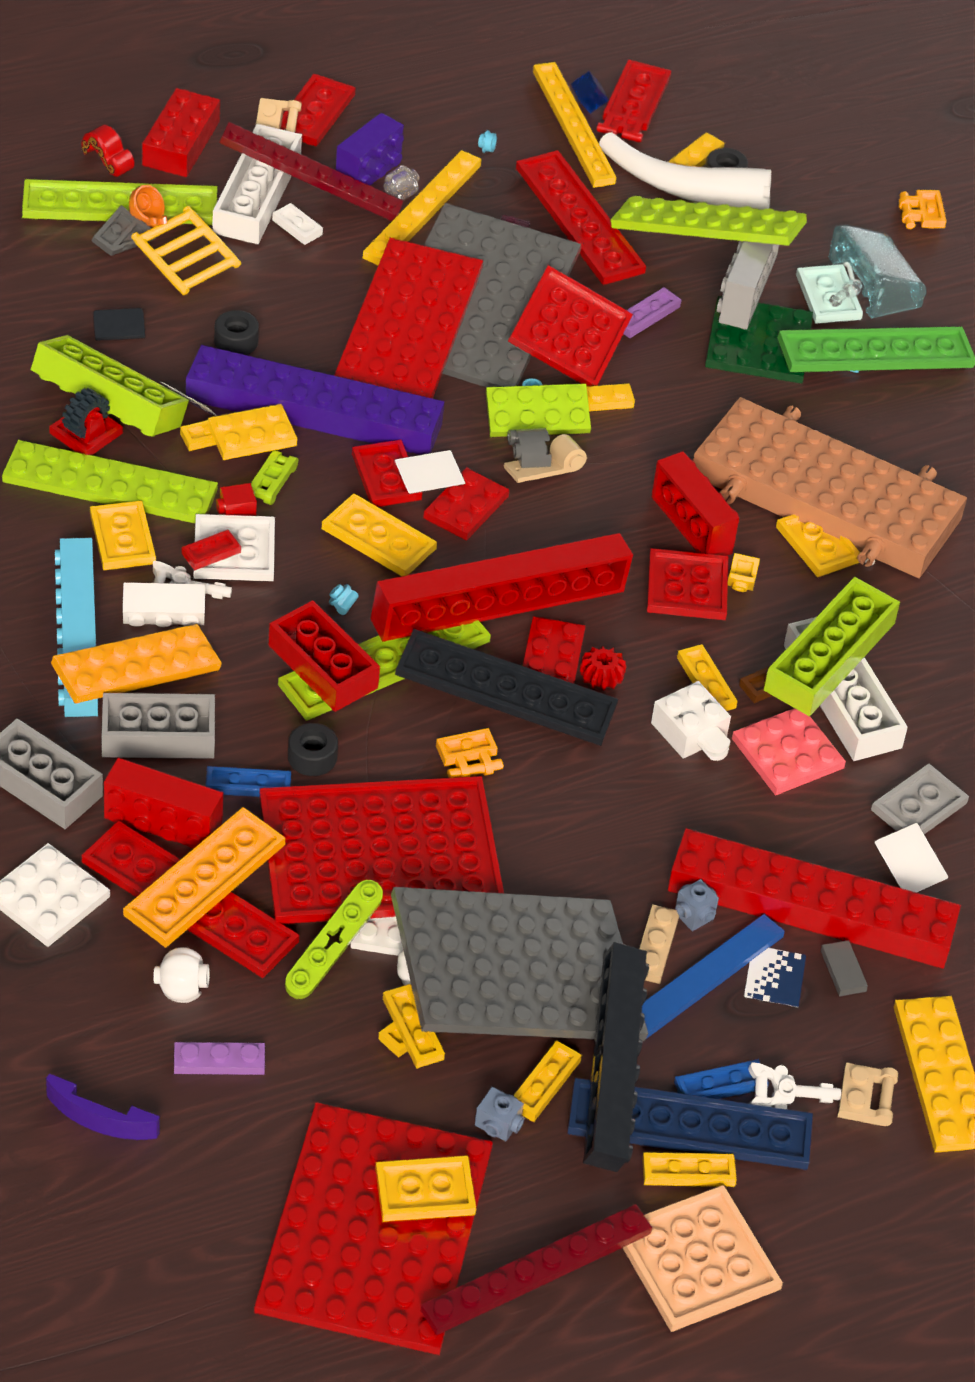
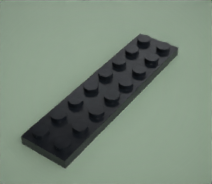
(507, 687)

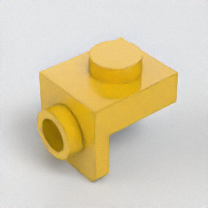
(743, 572)

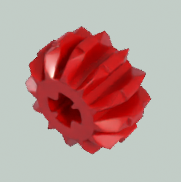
(603, 668)

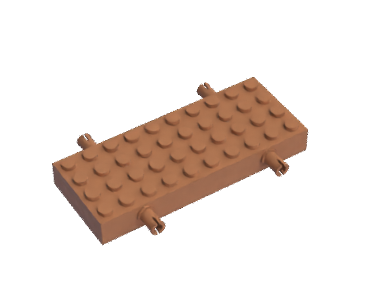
(829, 483)

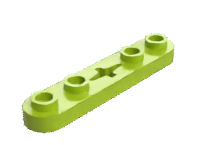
(316, 959)

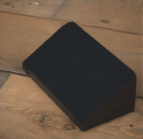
(118, 324)

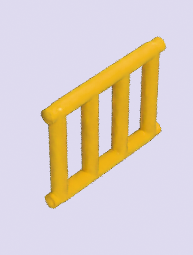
(169, 271)

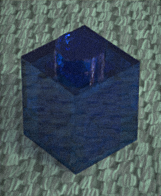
(589, 92)

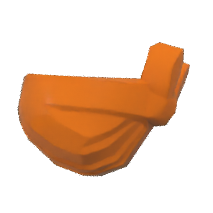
(147, 205)

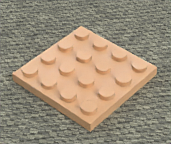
(701, 1259)

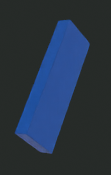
(245, 781)
(718, 1082)

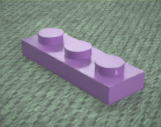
(651, 310)
(219, 1058)

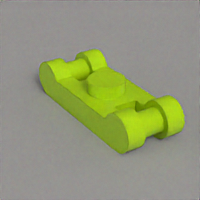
(273, 476)

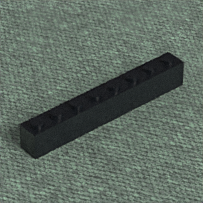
(615, 1058)

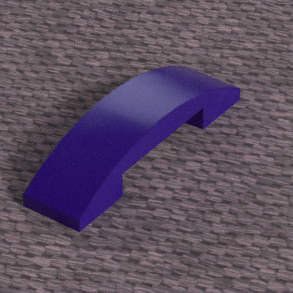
(135, 1125)

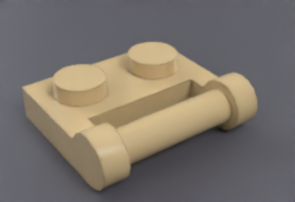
(271, 113)
(857, 1094)

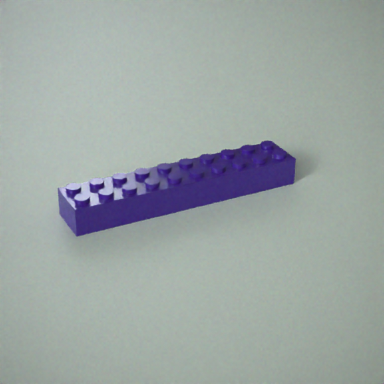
(315, 399)

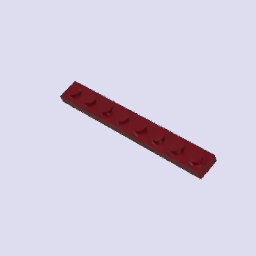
(311, 171)
(535, 1269)

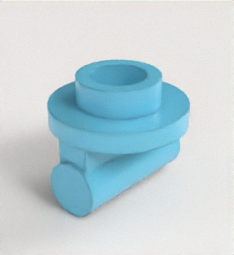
(343, 598)

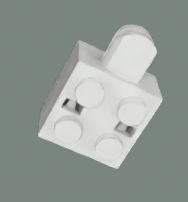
(693, 722)

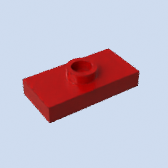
(211, 549)

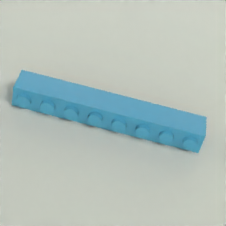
(76, 612)

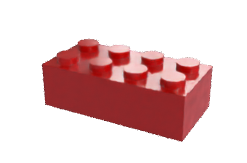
(181, 132)
(694, 505)
(324, 656)
(161, 803)

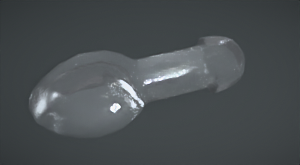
(849, 289)

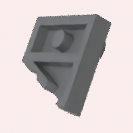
(117, 232)

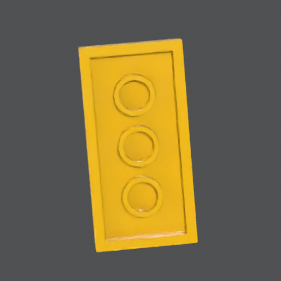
(379, 535)

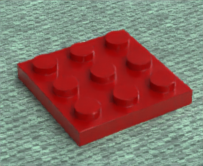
(687, 584)

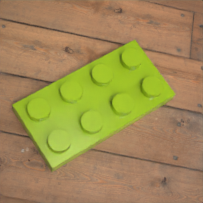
(553, 407)

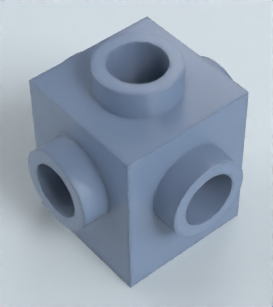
(696, 904)
(499, 1114)

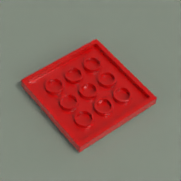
(570, 327)

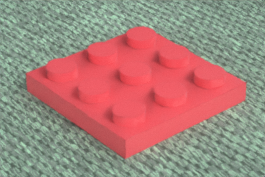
(788, 750)

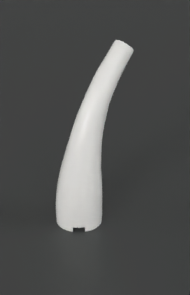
(696, 184)

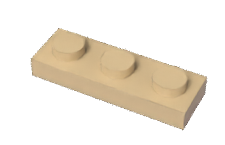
(658, 940)

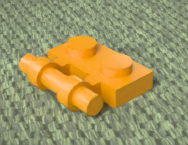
(929, 211)
(469, 747)

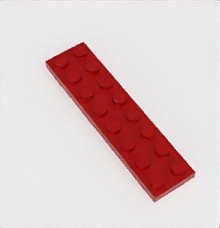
(580, 217)
(229, 926)

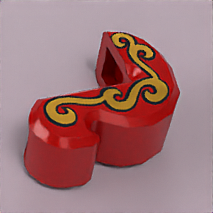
(109, 148)

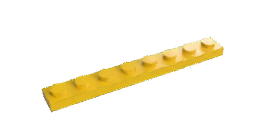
(574, 125)
(425, 204)

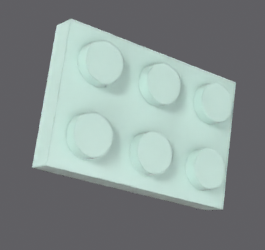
(819, 285)

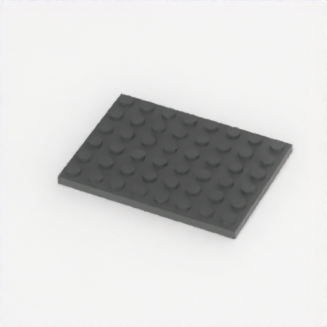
(510, 272)
(505, 961)

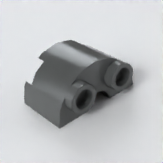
(530, 447)

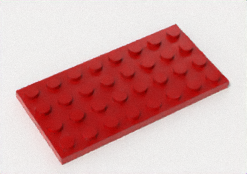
(410, 318)

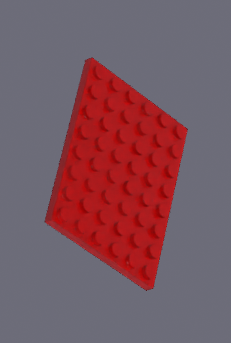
(381, 832)
(336, 1256)

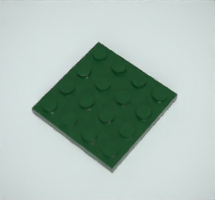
(757, 348)

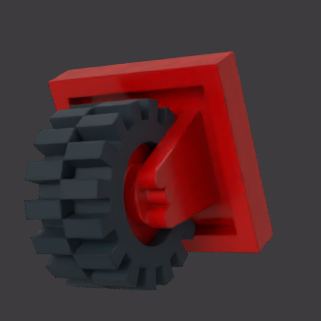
(86, 424)

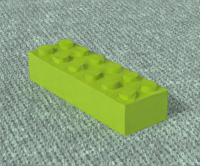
(130, 394)
(831, 646)

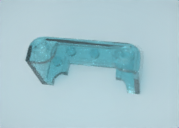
(880, 267)

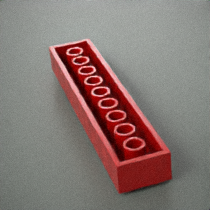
(500, 586)
(818, 898)

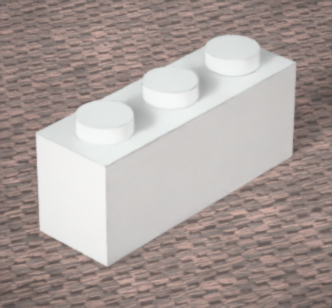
(163, 604)

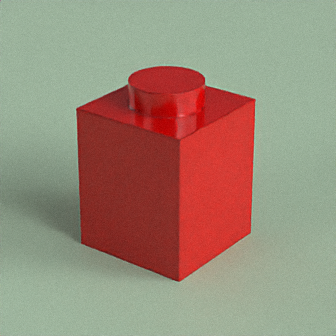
(237, 500)

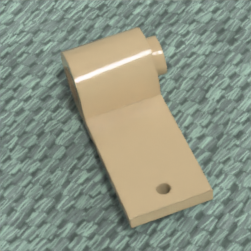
(566, 458)

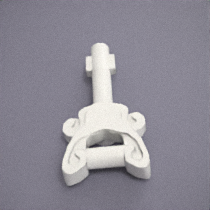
(180, 576)
(785, 1088)

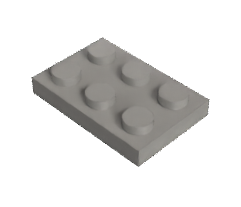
(920, 799)

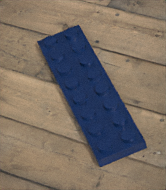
(709, 1126)

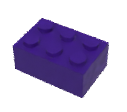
(371, 150)

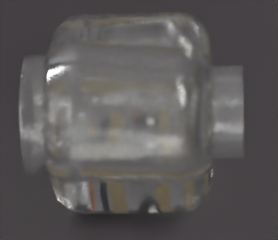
(402, 183)

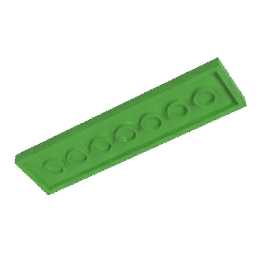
(876, 349)

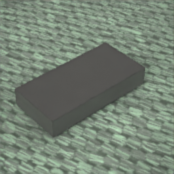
(844, 968)

